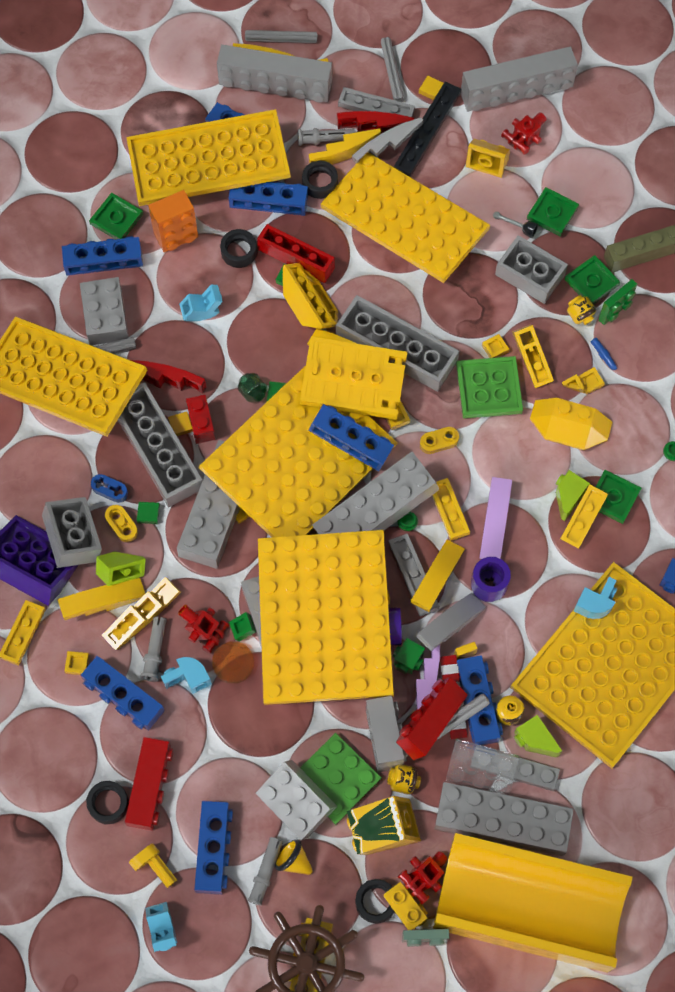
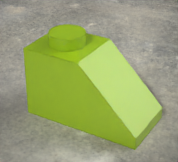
(569, 492)
(119, 567)
(536, 738)

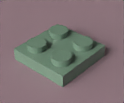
(434, 937)

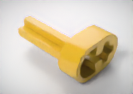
(150, 856)

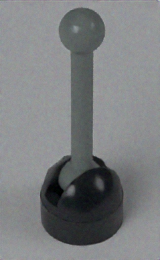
(529, 228)

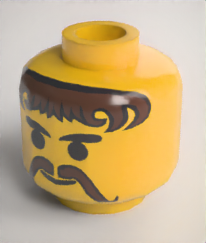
(581, 310)
(507, 716)
(403, 779)

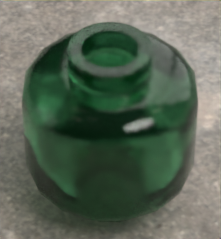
(252, 387)

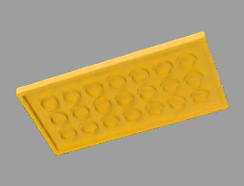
(208, 157)
(405, 217)
(66, 376)

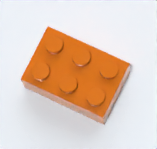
(173, 221)

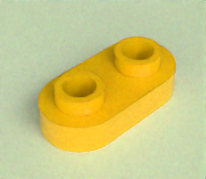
(440, 441)
(121, 524)

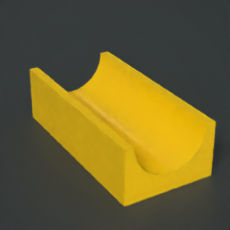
(532, 902)

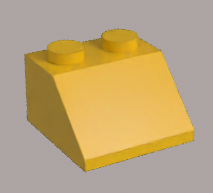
(487, 157)

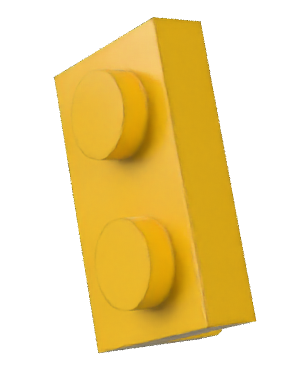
(405, 907)

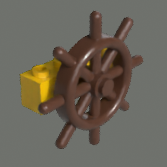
(306, 959)

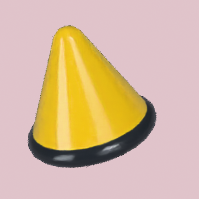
(293, 859)

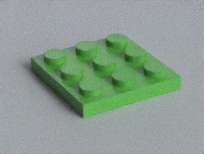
(489, 387)
(340, 775)

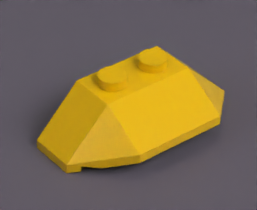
(308, 298)
(570, 423)

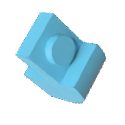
(201, 307)
(597, 605)
(188, 670)
(161, 927)

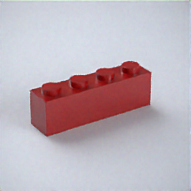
(292, 250)
(431, 718)
(148, 784)

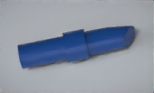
(604, 354)

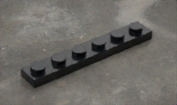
(427, 131)

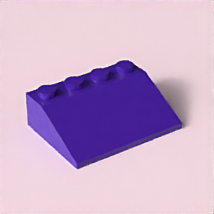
(29, 561)

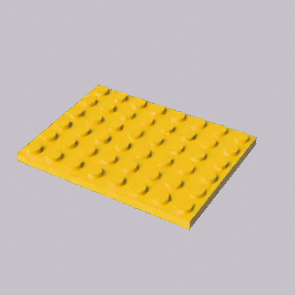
(282, 469)
(324, 617)
(606, 673)

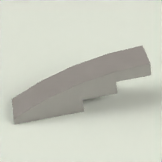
(392, 137)
(451, 621)

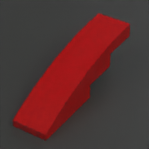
(370, 120)
(176, 377)

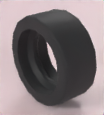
(324, 167)
(236, 235)
(94, 792)
(372, 918)

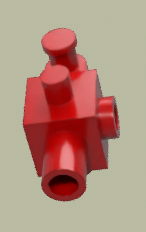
(525, 132)
(202, 625)
(424, 875)

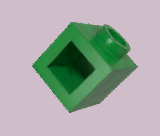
(408, 657)

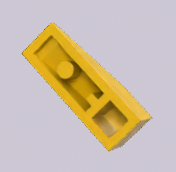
(532, 355)

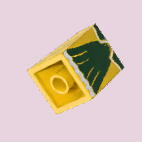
(383, 825)

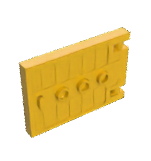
(353, 377)

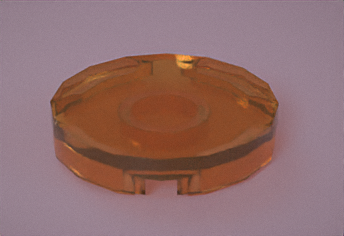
(233, 662)

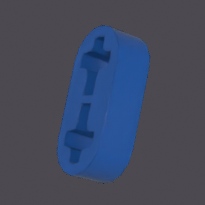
(110, 484)

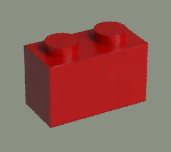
(200, 419)

